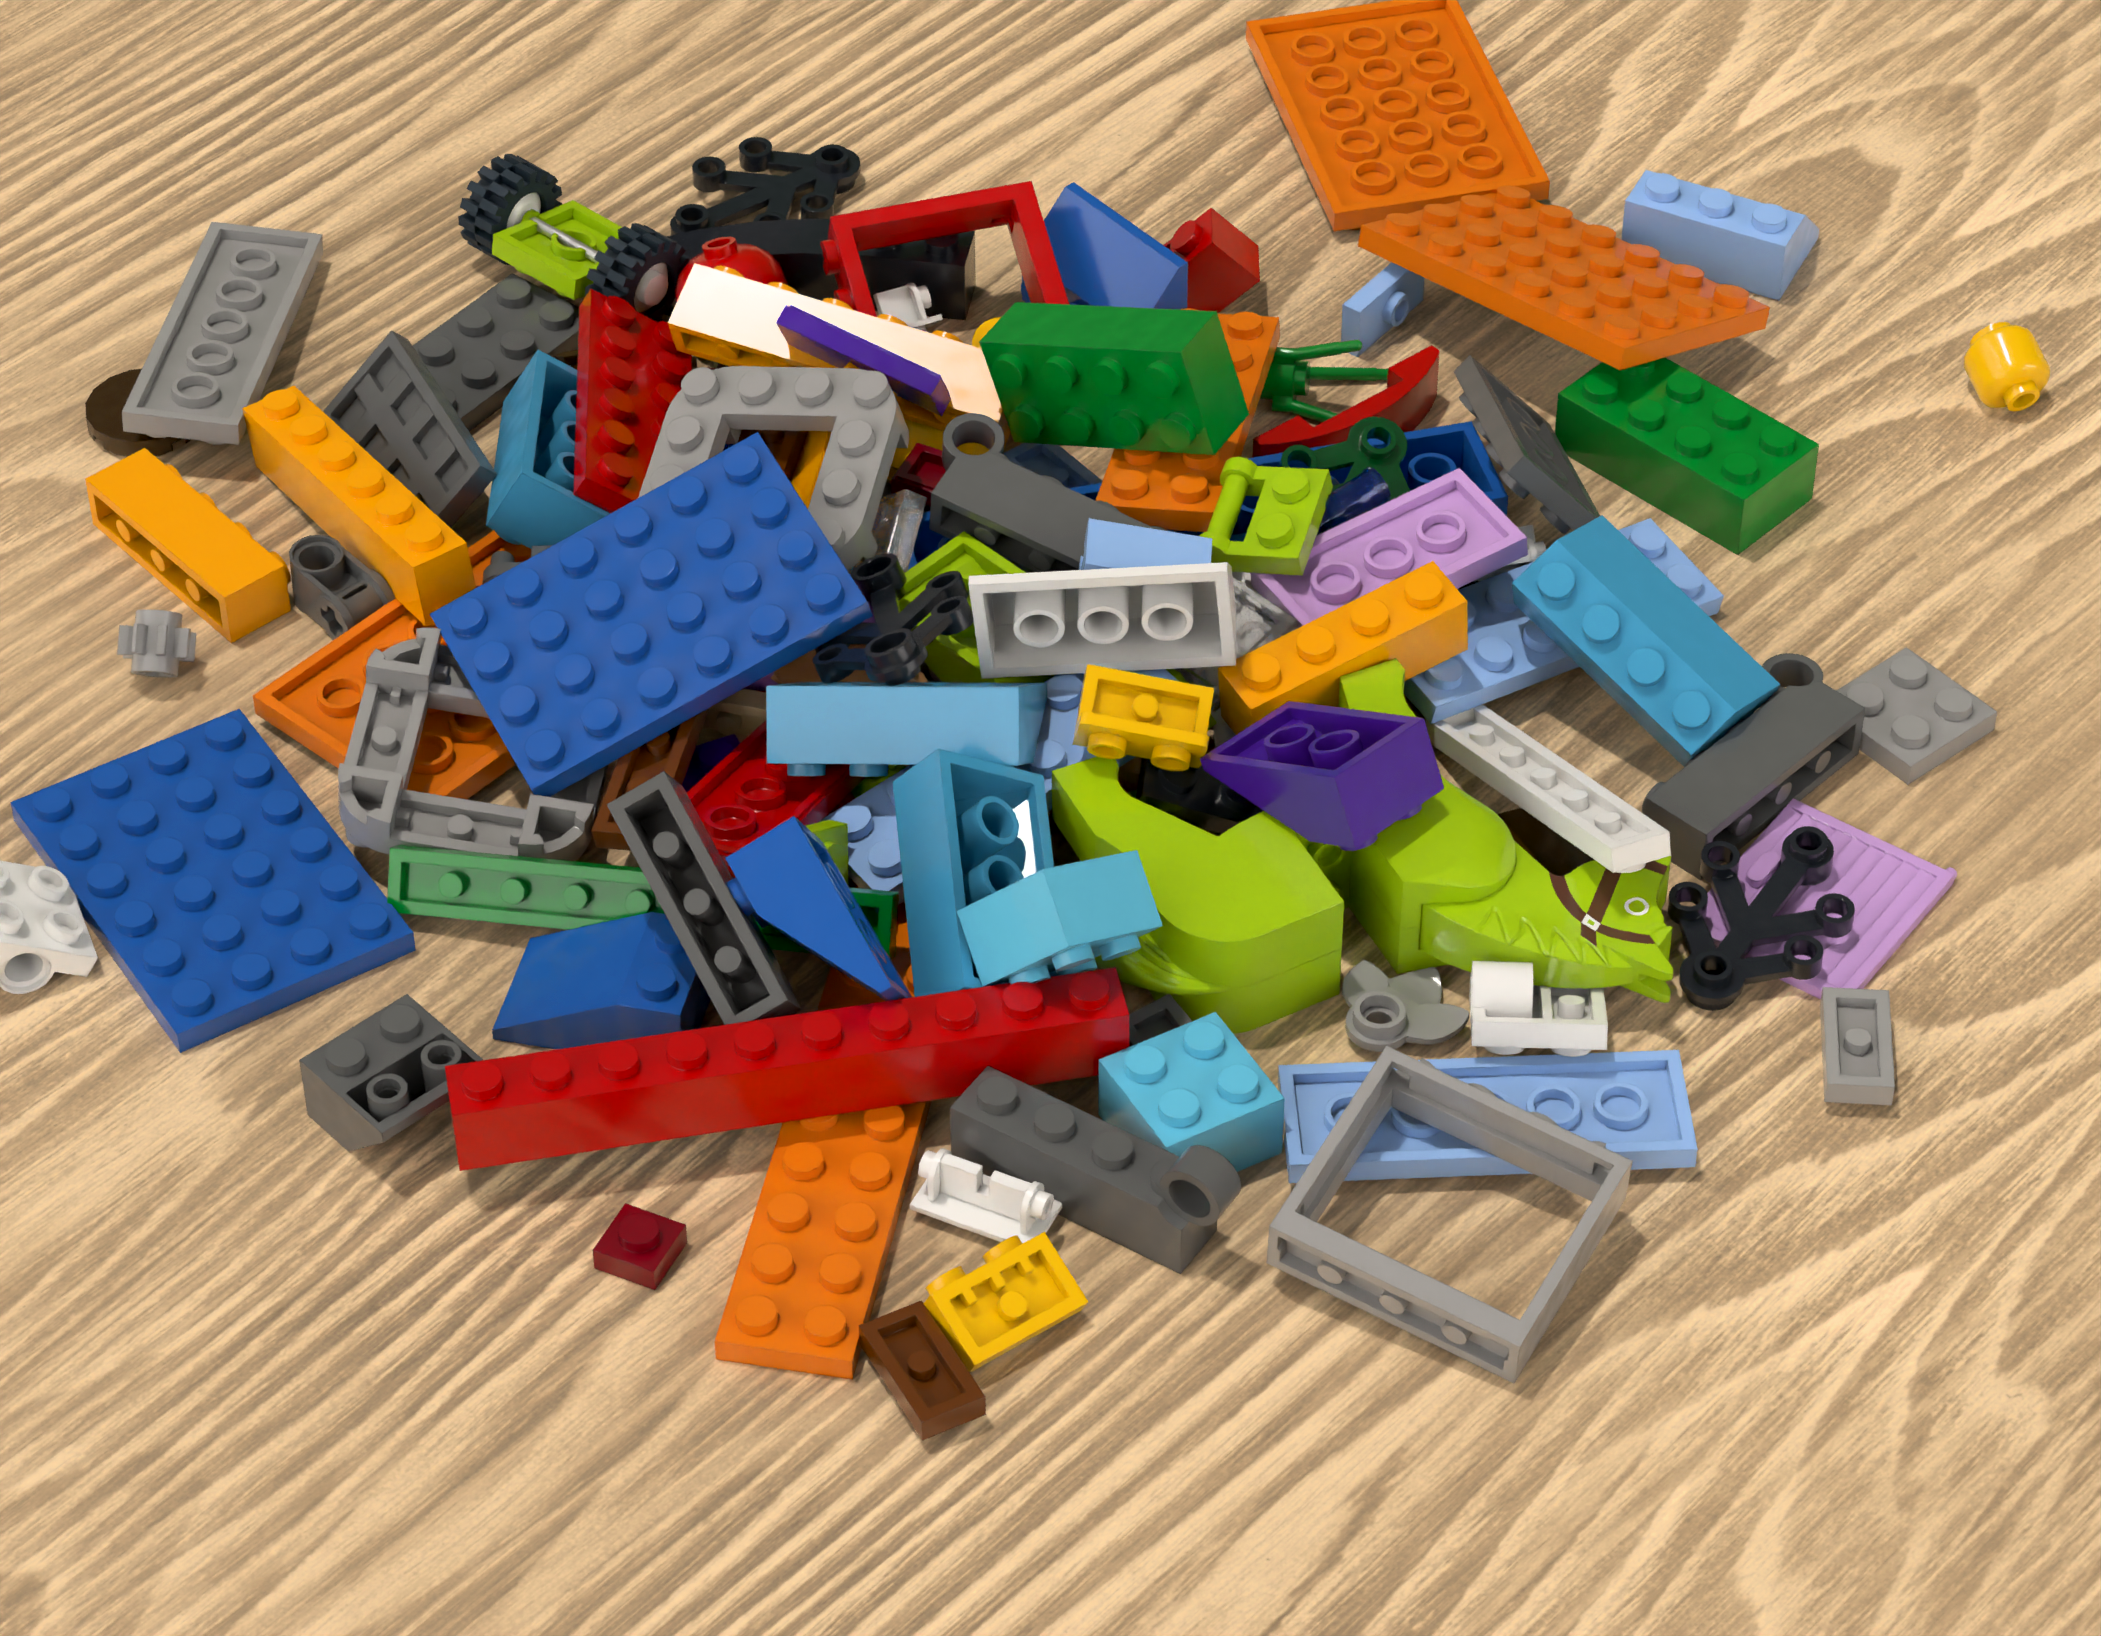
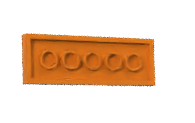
(1184, 488)

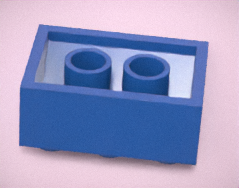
(1109, 258)

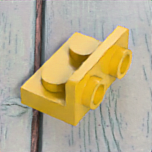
(1005, 1300)

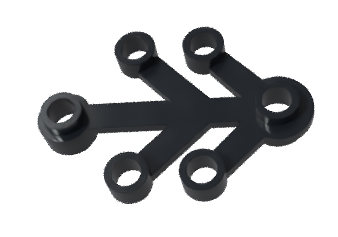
(827, 170)
(891, 648)
(1717, 975)

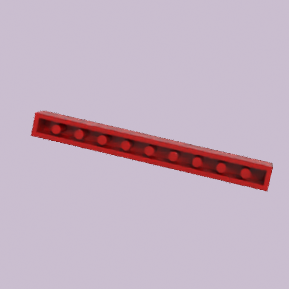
(782, 1068)

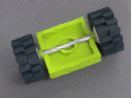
(568, 245)

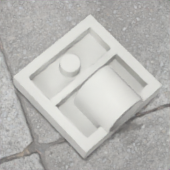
(40, 928)
(1517, 1015)

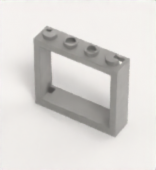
(1412, 1298)

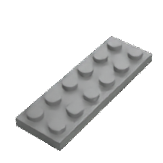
(223, 333)

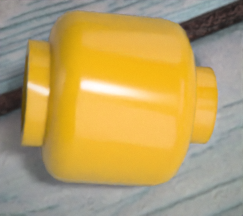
(2006, 366)

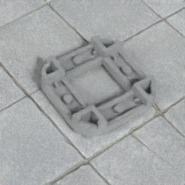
(845, 401)
(381, 756)

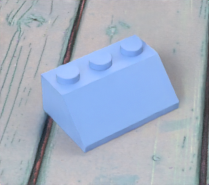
(1719, 233)

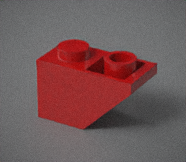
(1219, 260)

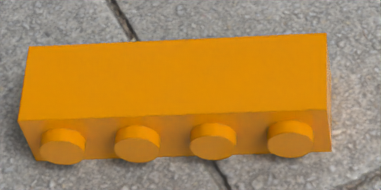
(189, 544)
(1411, 619)

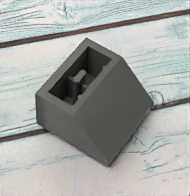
(381, 1074)

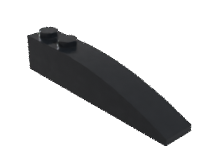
(939, 263)

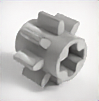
(156, 643)

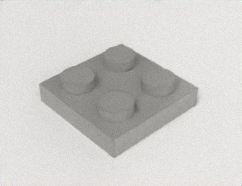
(1916, 715)

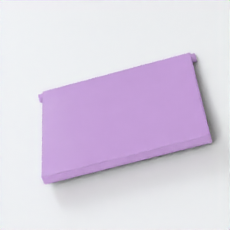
(1884, 883)

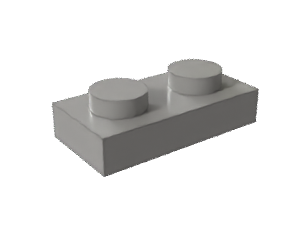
(1857, 1046)

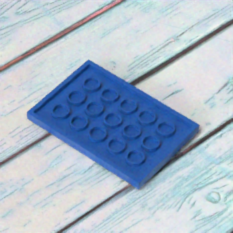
(650, 616)
(212, 879)

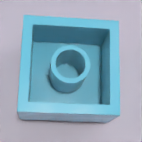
(1061, 920)
(1194, 1091)

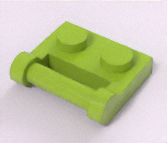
(1282, 522)

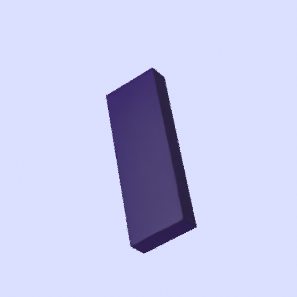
(841, 347)

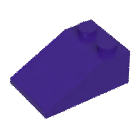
(1331, 770)

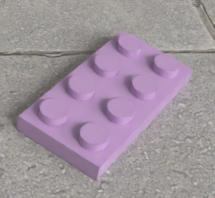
(1436, 522)

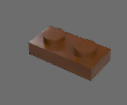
(922, 1370)

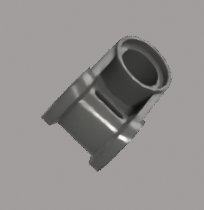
(334, 584)

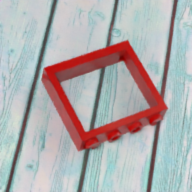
(942, 216)

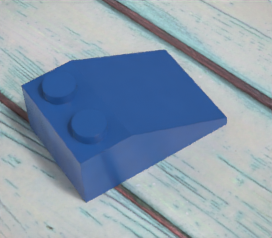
(800, 892)
(602, 986)

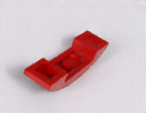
(1405, 402)

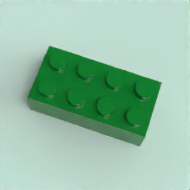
(1115, 377)
(1687, 449)

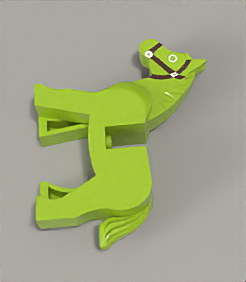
(1262, 909)

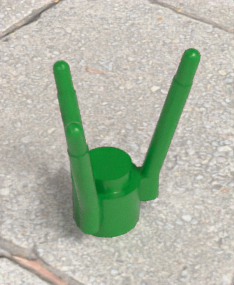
(1291, 376)

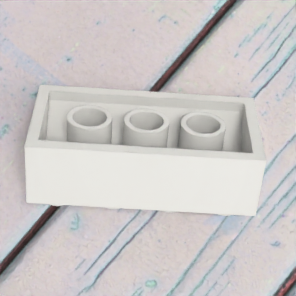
(1104, 619)

